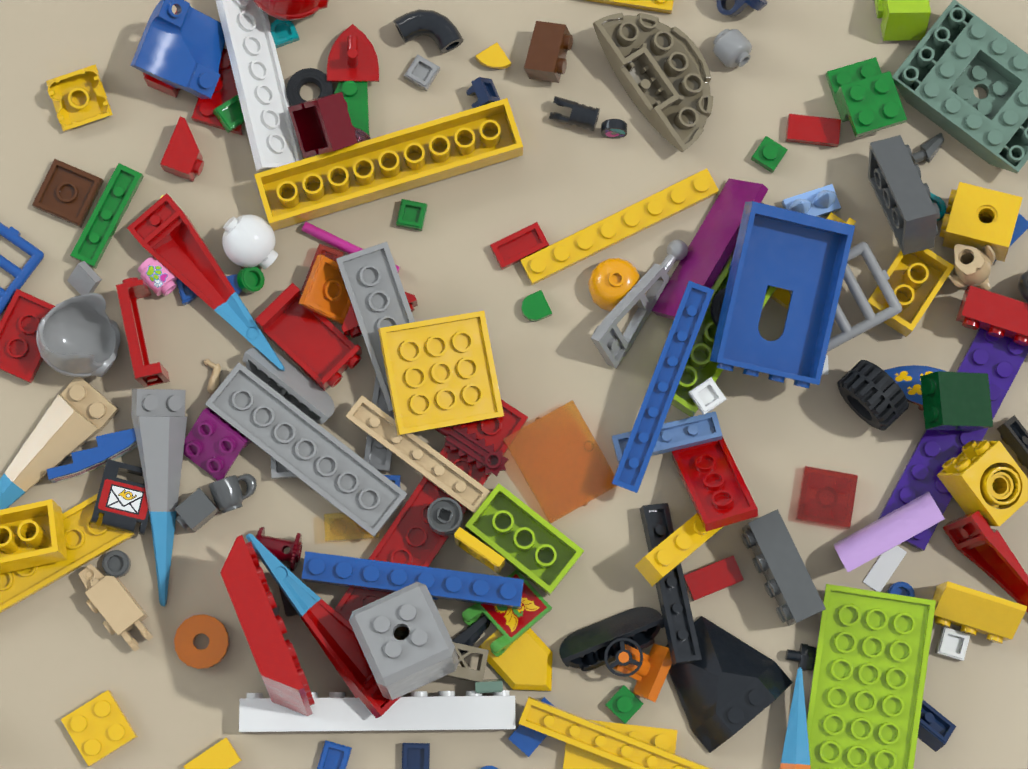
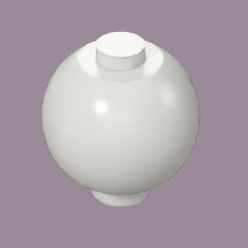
(249, 241)

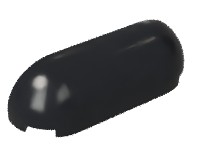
(588, 645)

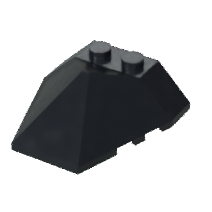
(726, 685)

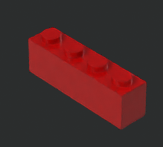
(994, 313)

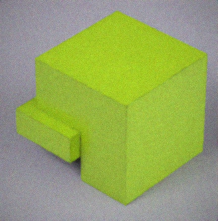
(903, 19)

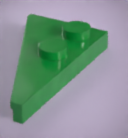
(357, 100)

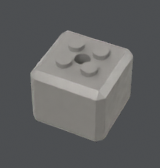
(410, 662)

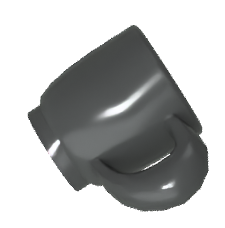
(228, 493)

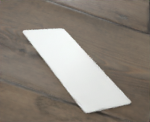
(884, 568)

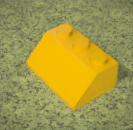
(977, 612)

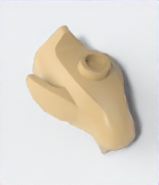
(972, 266)

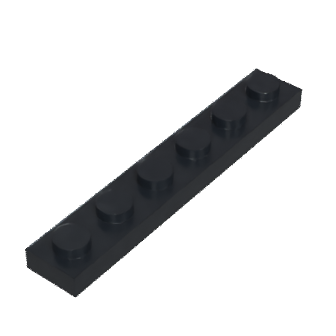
(671, 590)

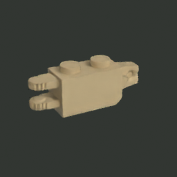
(115, 604)

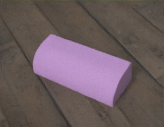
(888, 531)

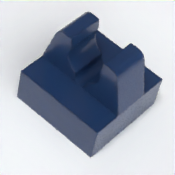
(485, 91)

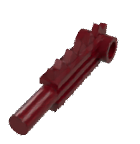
(475, 449)

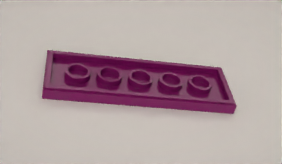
(710, 245)

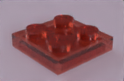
(826, 497)

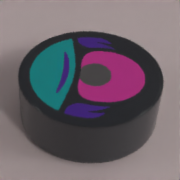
(614, 128)

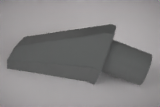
(928, 149)

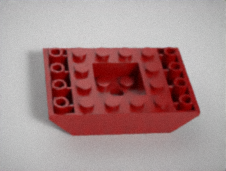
(264, 630)

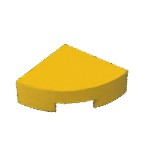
(493, 58)

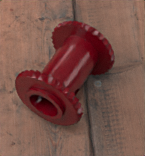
(277, 546)

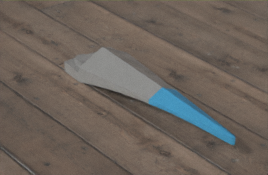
(160, 438)

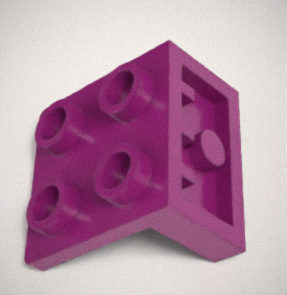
(214, 444)

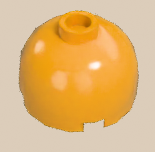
(611, 282)

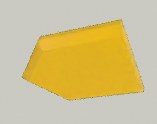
(524, 663)

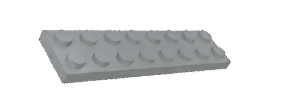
(306, 449)

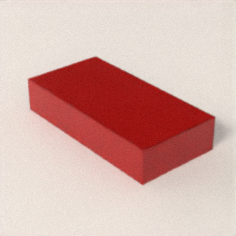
(813, 130)
(519, 245)
(713, 578)

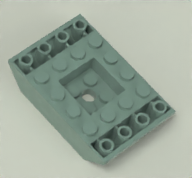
(946, 68)

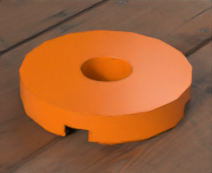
(186, 636)

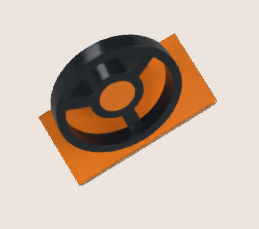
(647, 669)

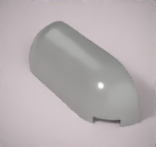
(291, 385)

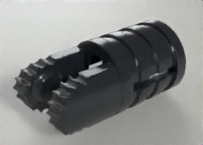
(580, 115)

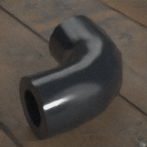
(429, 24)

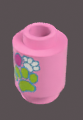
(157, 276)

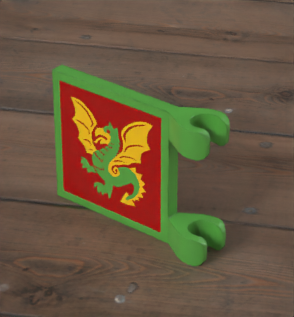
(510, 621)

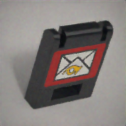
(121, 500)

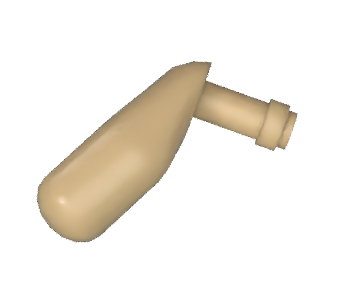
(215, 376)

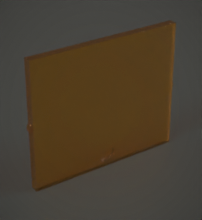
(561, 461)

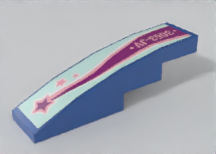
(110, 447)

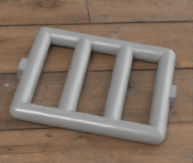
(871, 319)

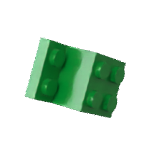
(866, 97)

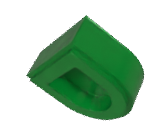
(535, 307)

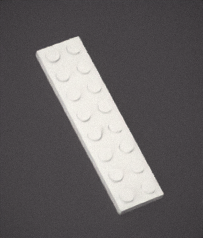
(259, 84)

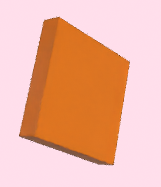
(326, 291)

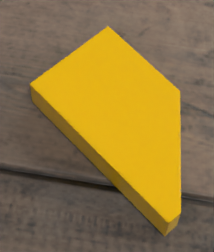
(217, 757)

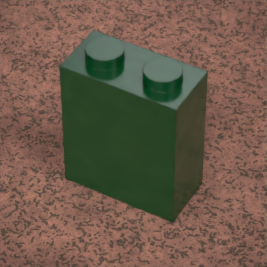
(956, 401)

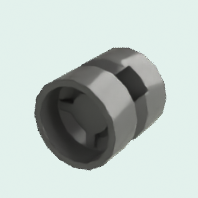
(444, 516)

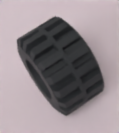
(873, 395)

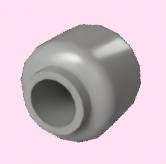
(732, 48)

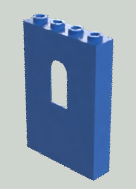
(792, 254)

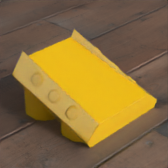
(79, 97)

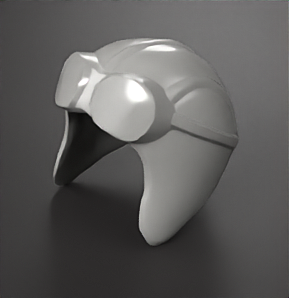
(79, 337)

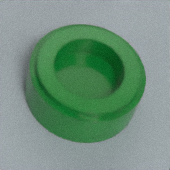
(250, 279)

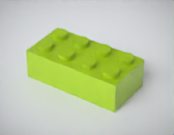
(524, 539)

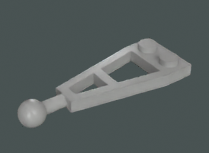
(607, 336)

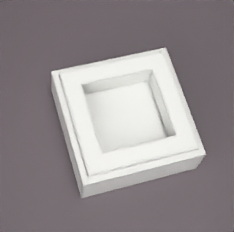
(707, 396)
(953, 643)

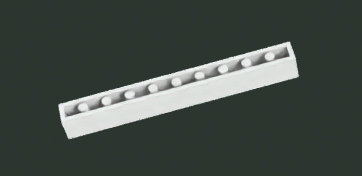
(406, 714)

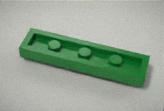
(107, 215)

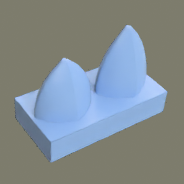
(815, 202)

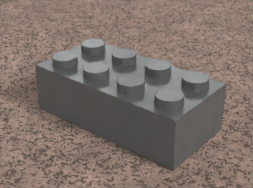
(903, 194)
(782, 568)

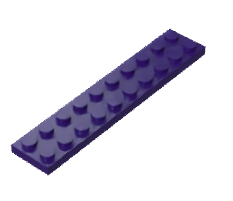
(986, 354)

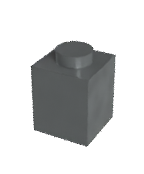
(196, 511)

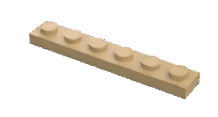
(418, 455)

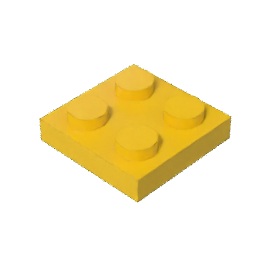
(99, 728)

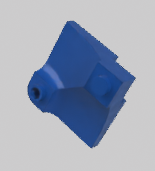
(181, 48)

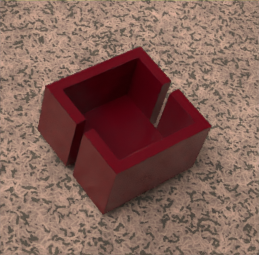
(323, 125)

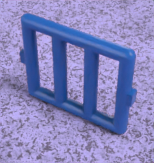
(20, 275)

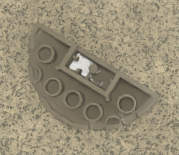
(659, 73)

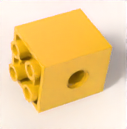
(972, 206)
(986, 480)

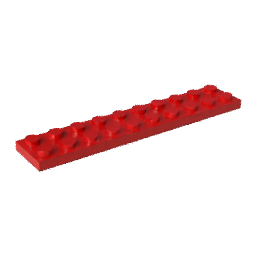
(410, 536)

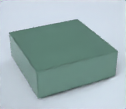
(489, 686)

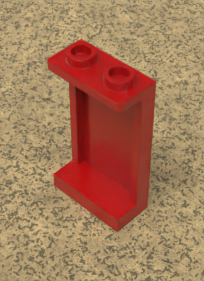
(308, 338)
(144, 372)

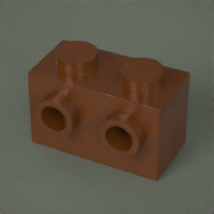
(548, 51)

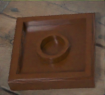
(67, 193)

